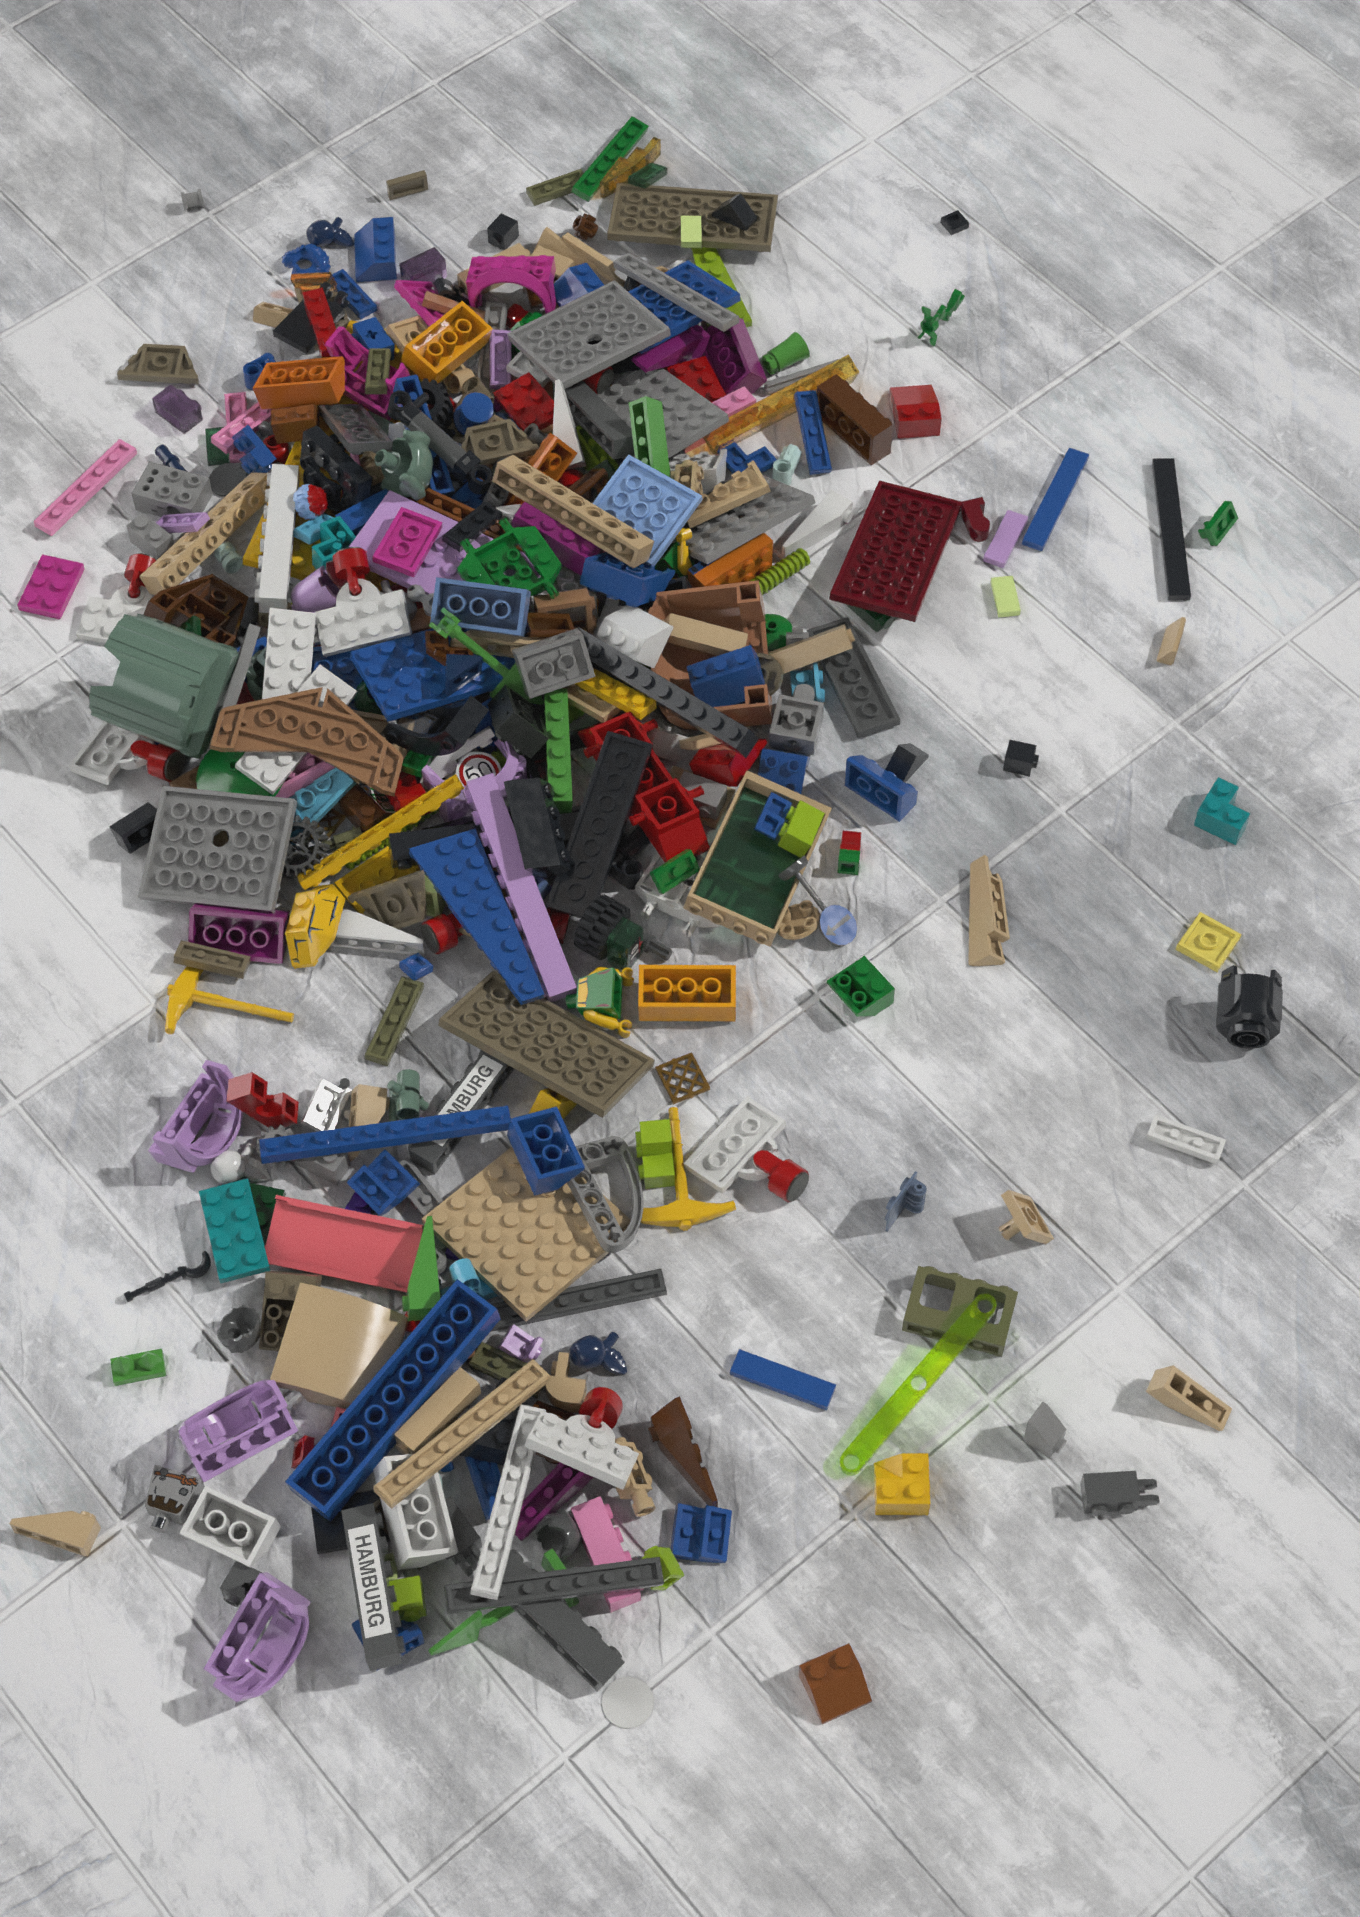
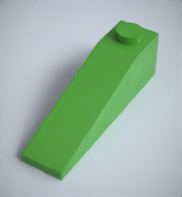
(423, 1284)

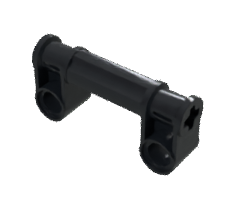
(624, 861)

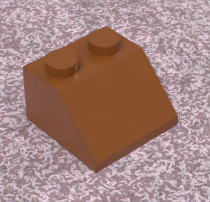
(291, 422)
(835, 1683)

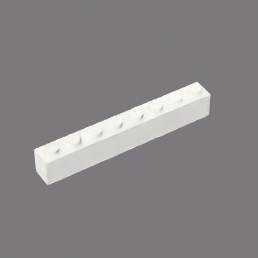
(279, 538)

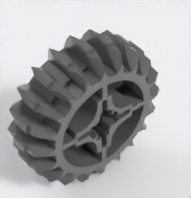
(303, 839)

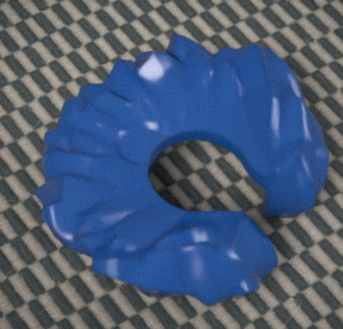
(310, 252)

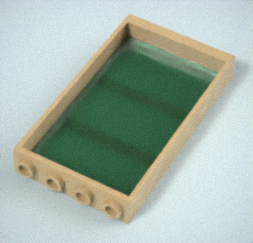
(741, 870)

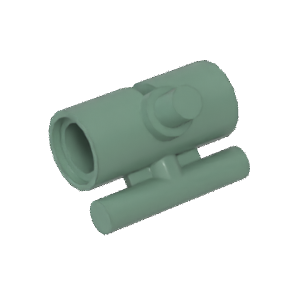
(405, 1096)

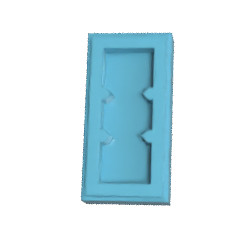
(310, 530)

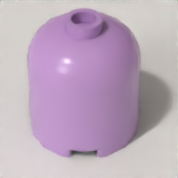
(314, 592)

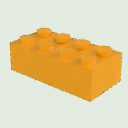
(447, 343)
(687, 993)

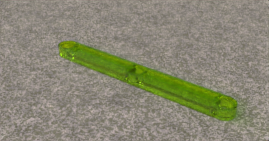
(906, 1397)

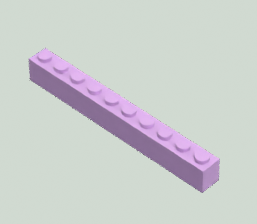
(520, 887)

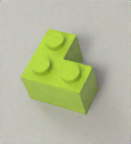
(655, 1149)

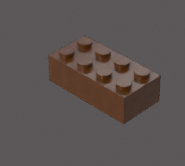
(854, 419)

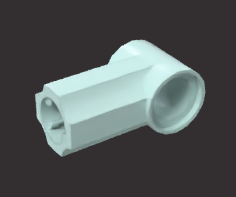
(786, 464)

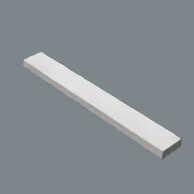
(506, 1508)

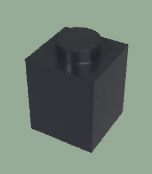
(503, 232)
(1020, 758)

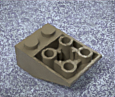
(278, 1300)

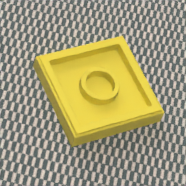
(1208, 942)

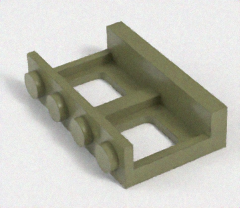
(935, 1323)

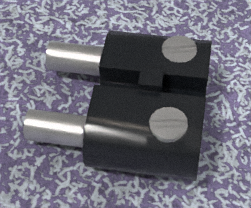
(452, 291)

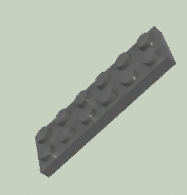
(355, 428)
(858, 685)

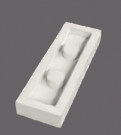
(1186, 1139)

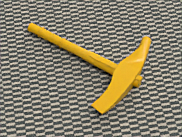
(185, 992)
(683, 1211)

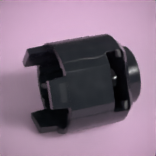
(1249, 1008)

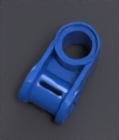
(254, 368)

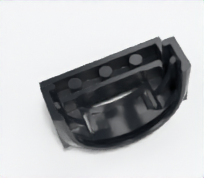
(323, 451)

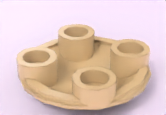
(799, 921)

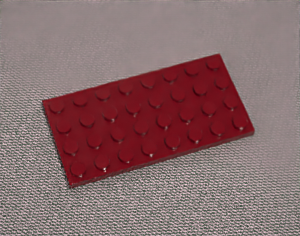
(896, 551)

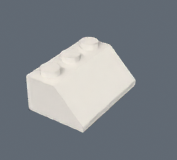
(635, 634)
(230, 1527)

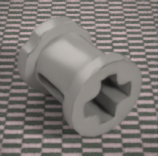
(192, 199)

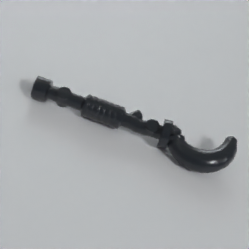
(182, 1271)

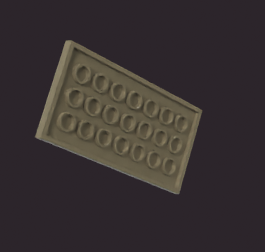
(656, 214)
(548, 1045)

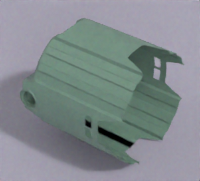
(165, 683)

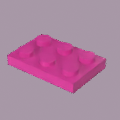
(407, 542)
(51, 586)

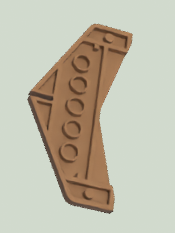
(299, 725)

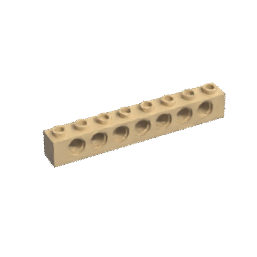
(573, 511)
(197, 546)

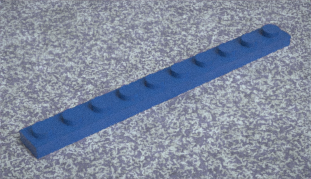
(384, 1134)

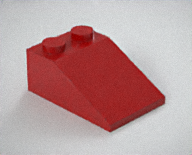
(915, 411)
(723, 764)

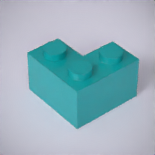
(333, 537)
(1219, 815)

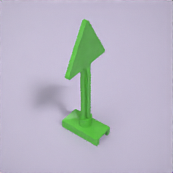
(449, 627)
(469, 1630)

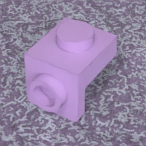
(520, 1344)

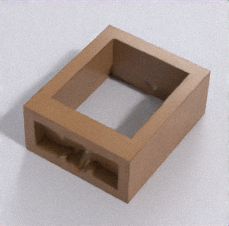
(566, 600)

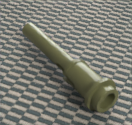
(338, 840)

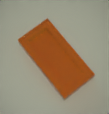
(312, 281)

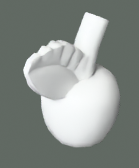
(233, 1166)

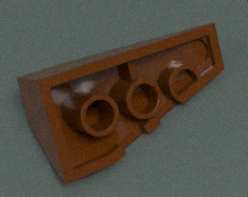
(673, 1435)

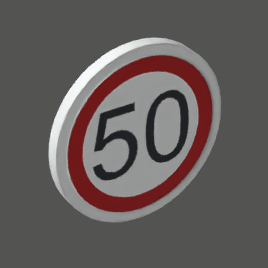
(476, 765)

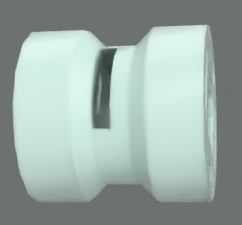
(228, 556)

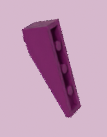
(678, 349)
(549, 1497)

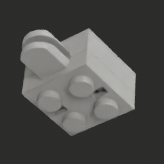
(797, 721)

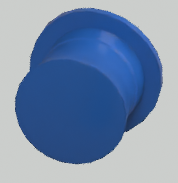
(474, 411)

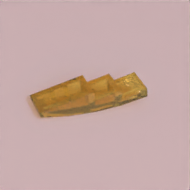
(625, 167)

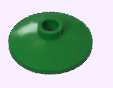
(777, 636)

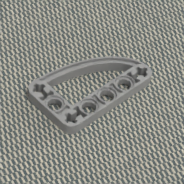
(245, 655)
(602, 1208)

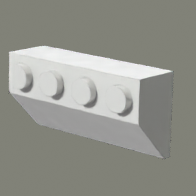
(418, 1524)

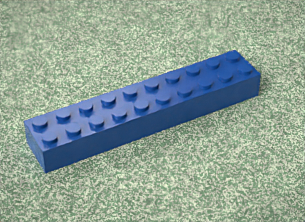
(394, 1394)

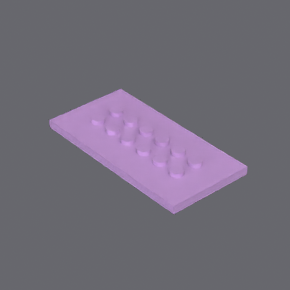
(441, 559)

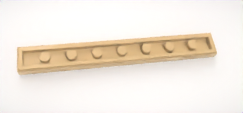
(461, 1434)

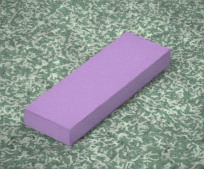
(499, 358)
(183, 522)
(1005, 539)

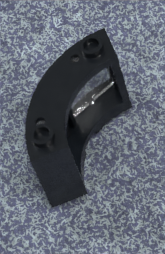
(437, 729)

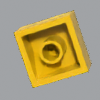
(902, 1485)

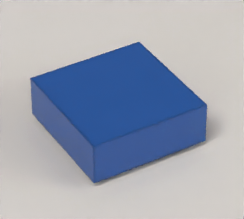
(416, 966)

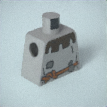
(171, 1497)

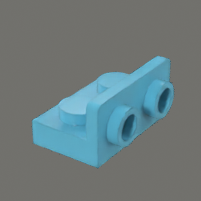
(810, 677)

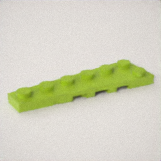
(710, 261)

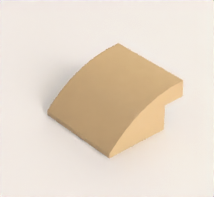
(335, 1345)

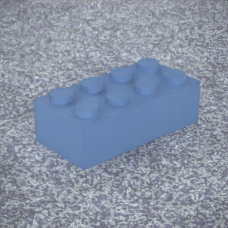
(482, 606)

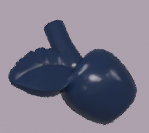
(324, 233)
(592, 1352)

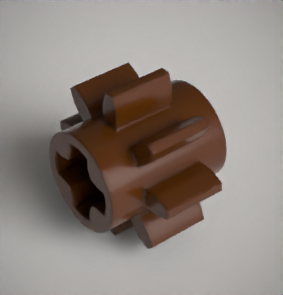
(585, 226)

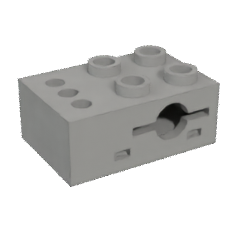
(170, 491)
(553, 663)

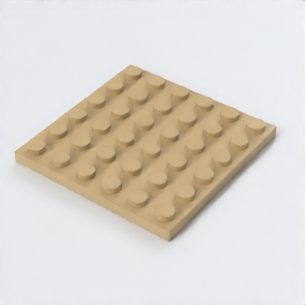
(519, 1241)

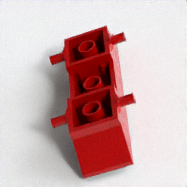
(661, 803)

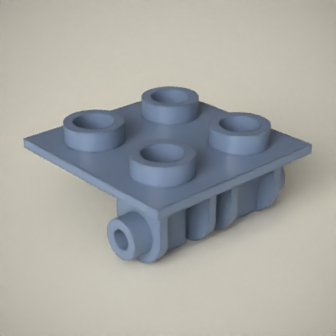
(911, 1197)

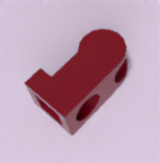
(973, 517)

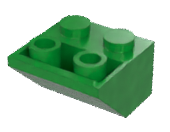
(863, 988)

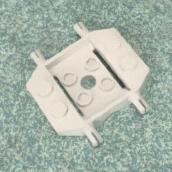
(671, 901)

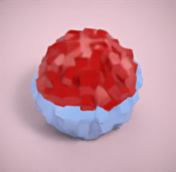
(310, 501)

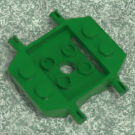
(491, 560)

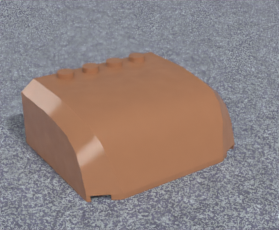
(729, 606)

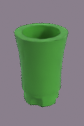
(785, 354)

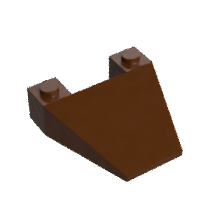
(208, 598)

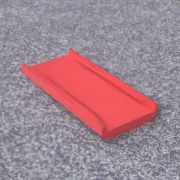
(342, 1243)

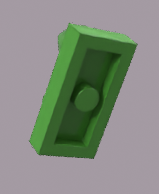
(138, 1367)

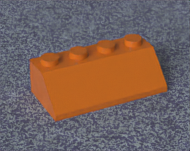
(301, 383)
(551, 459)

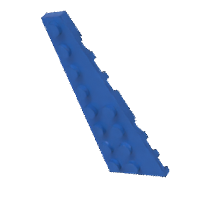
(469, 887)

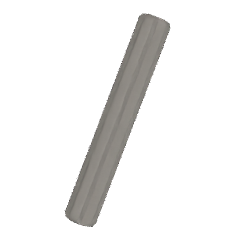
(784, 381)

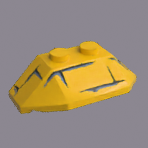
(313, 924)

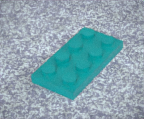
(234, 1231)

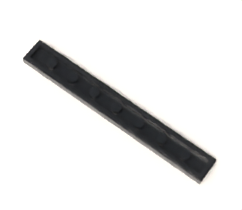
(1171, 529)

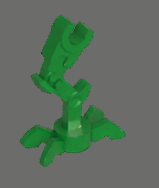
(930, 323)

